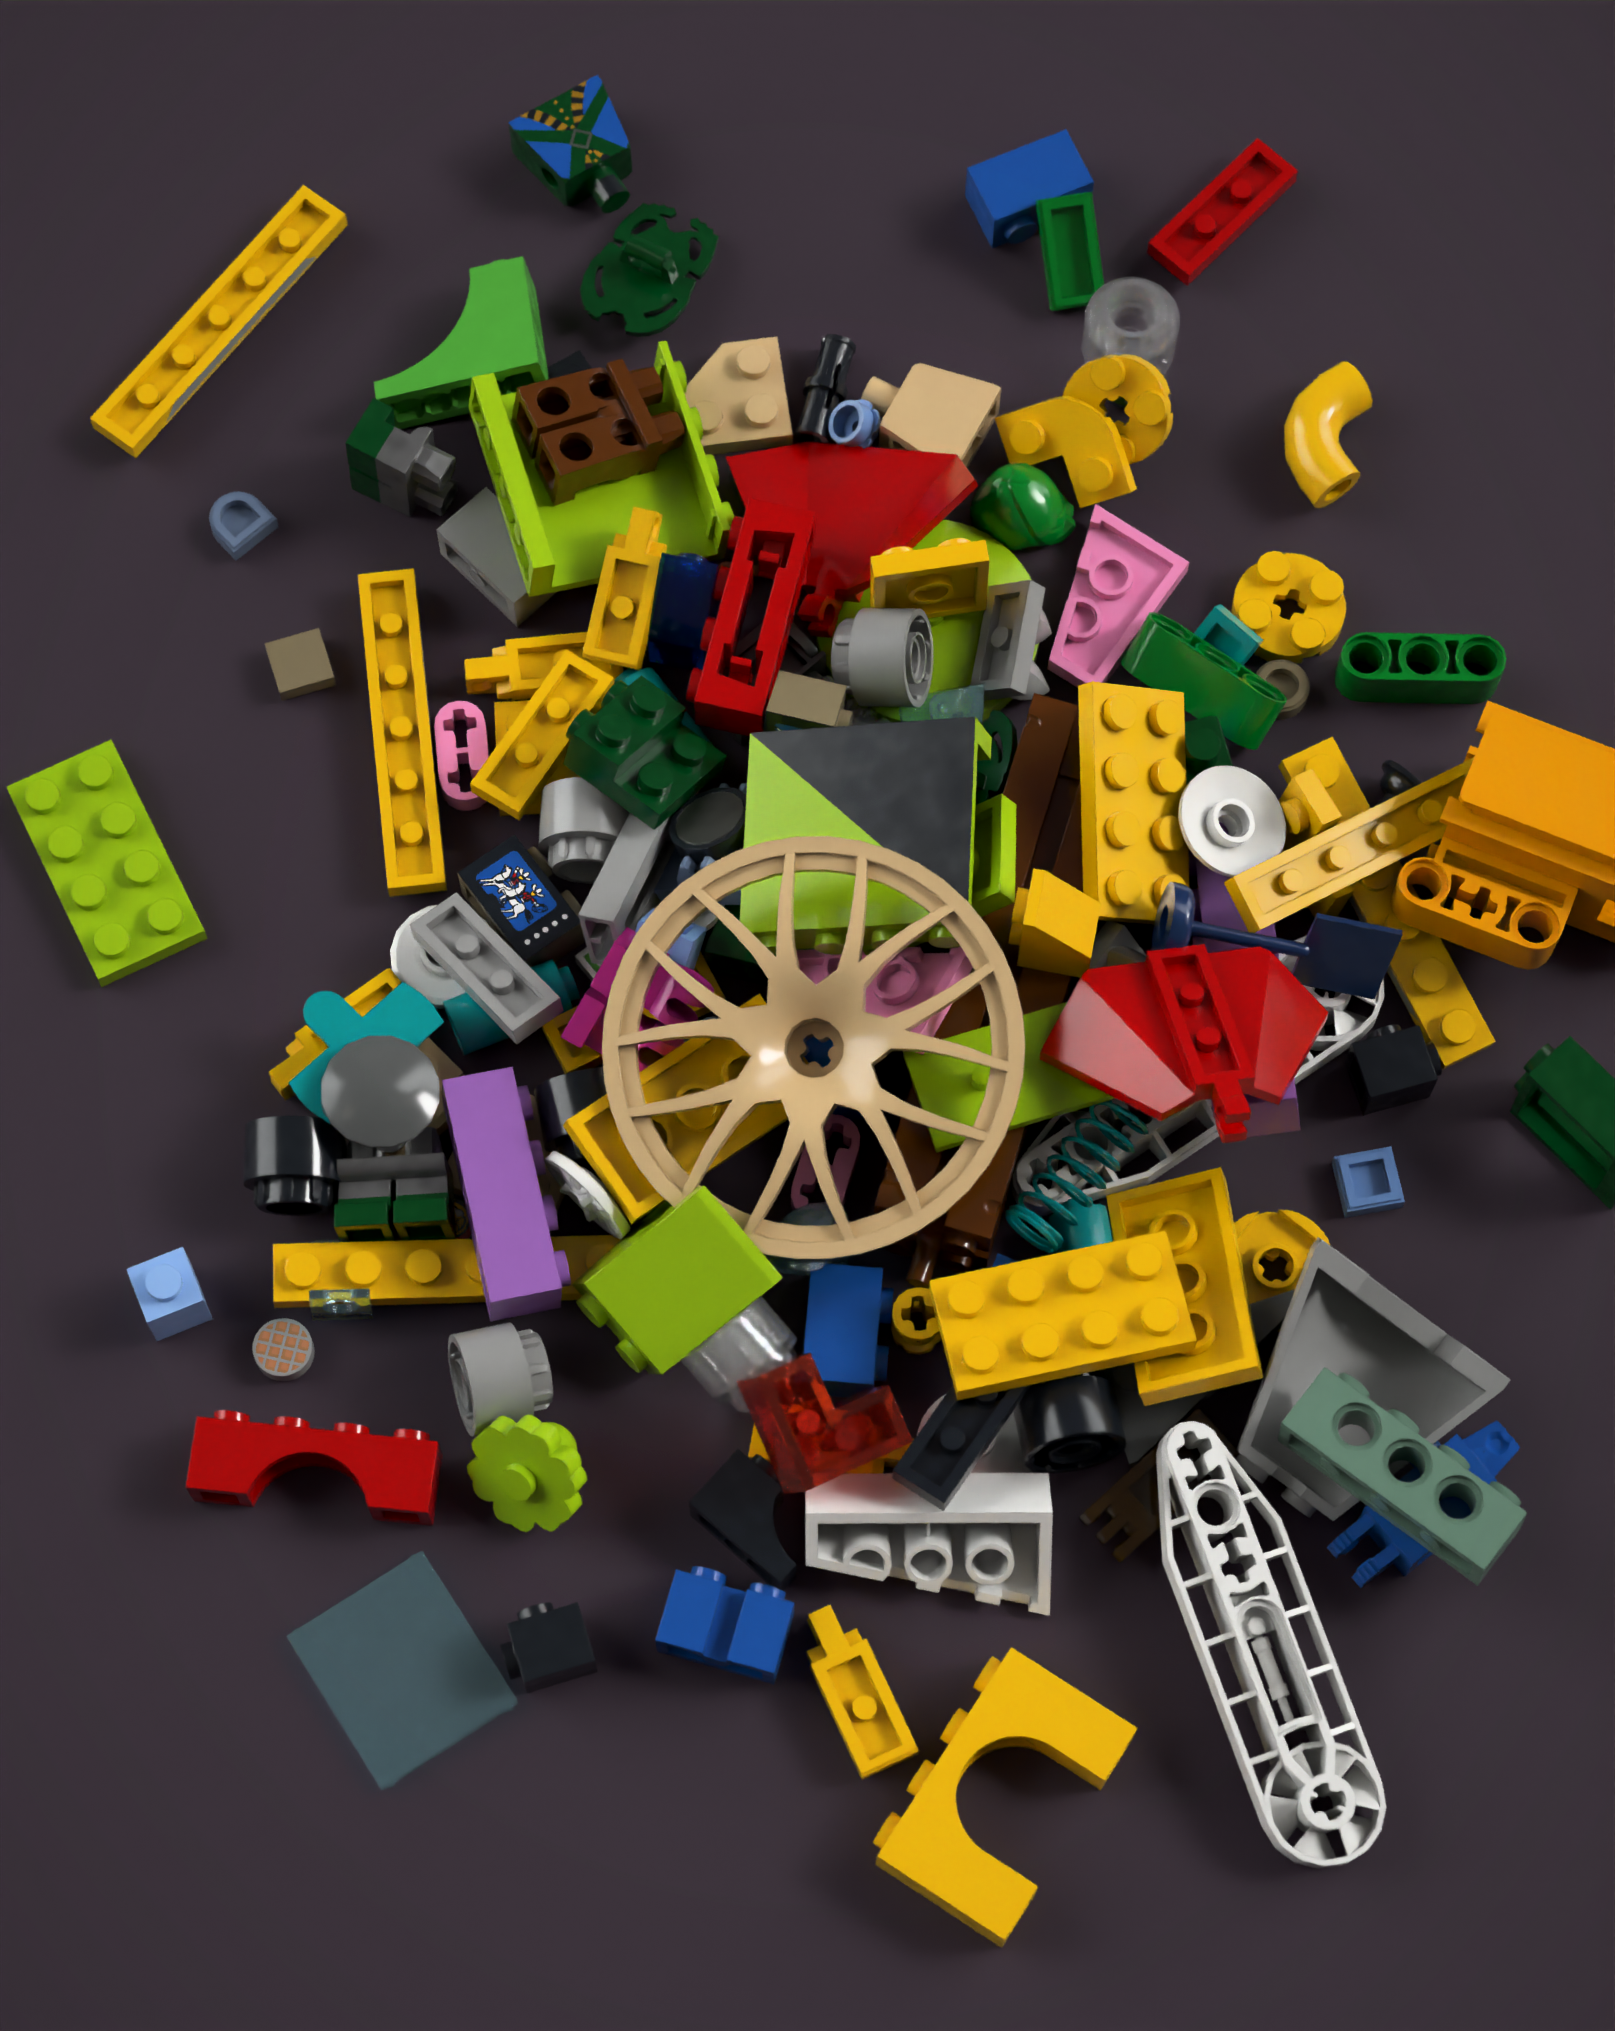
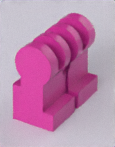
(664, 1001)

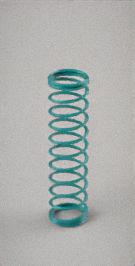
(1055, 1240)

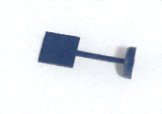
(1334, 957)

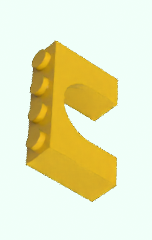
(1016, 1708)

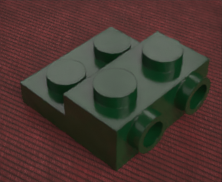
(641, 751)

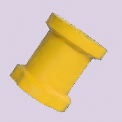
(903, 1329)

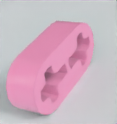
(450, 756)
(842, 1167)

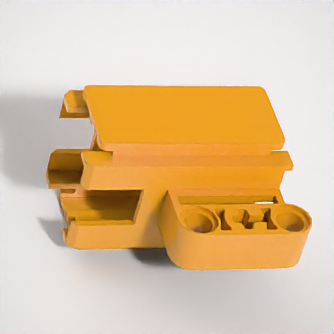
(1521, 844)

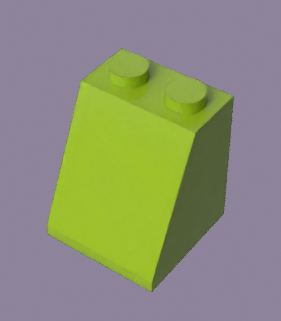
(674, 1281)

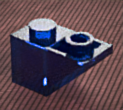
(680, 610)

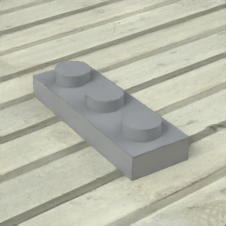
(486, 968)

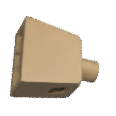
(934, 411)

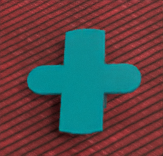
(400, 1014)

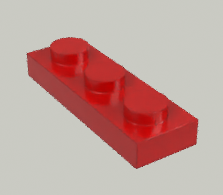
(1222, 211)

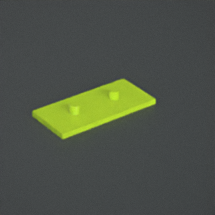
(958, 1087)

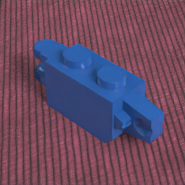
(1487, 1455)

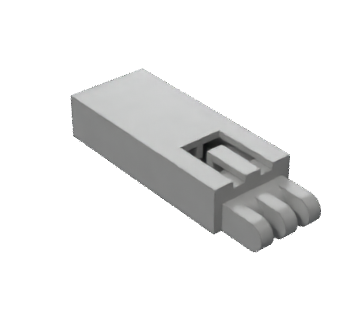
(625, 884)

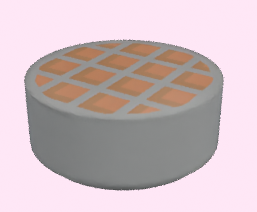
(283, 1349)

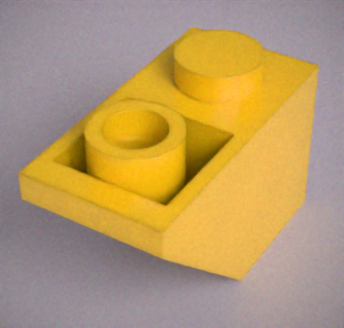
(1054, 926)

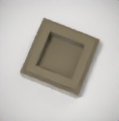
(300, 664)

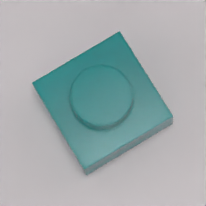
(1229, 634)

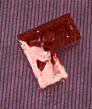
(808, 1434)

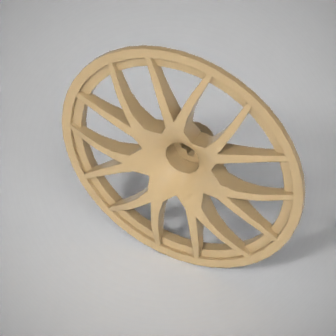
(795, 1013)

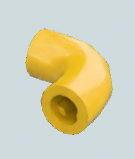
(1314, 432)

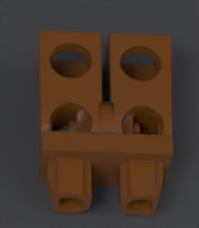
(594, 427)

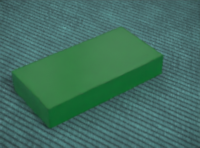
(1069, 249)

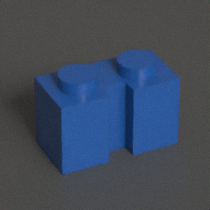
(1007, 185)
(844, 1324)
(725, 1625)

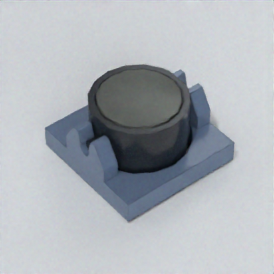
(702, 833)

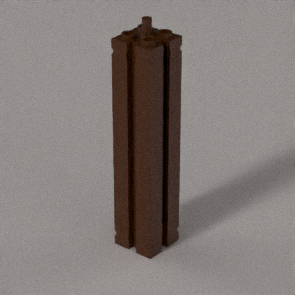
(1048, 838)

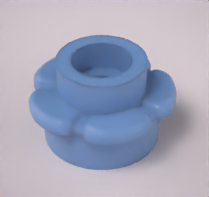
(854, 423)

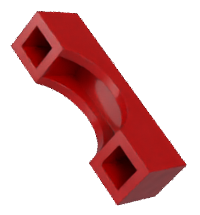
(240, 1458)

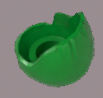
(1022, 508)

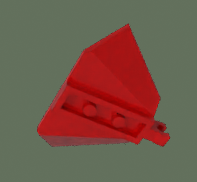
(862, 508)
(1188, 1032)

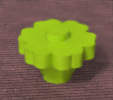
(528, 1472)

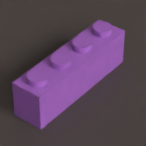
(503, 1193)

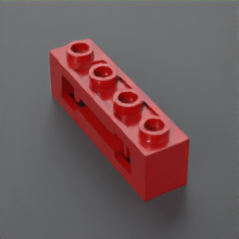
(771, 533)

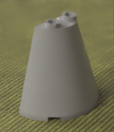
(1363, 1330)

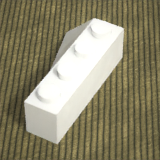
(984, 1543)

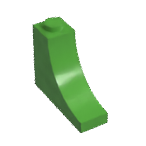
(494, 335)

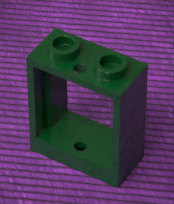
(1571, 1110)

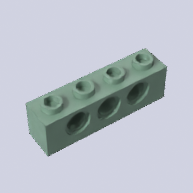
(1465, 1544)

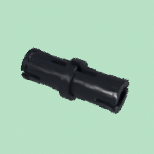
(825, 388)

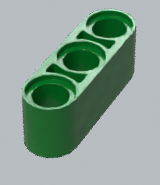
(1442, 653)
(1212, 682)

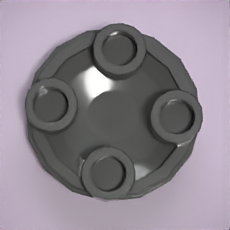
(380, 1092)

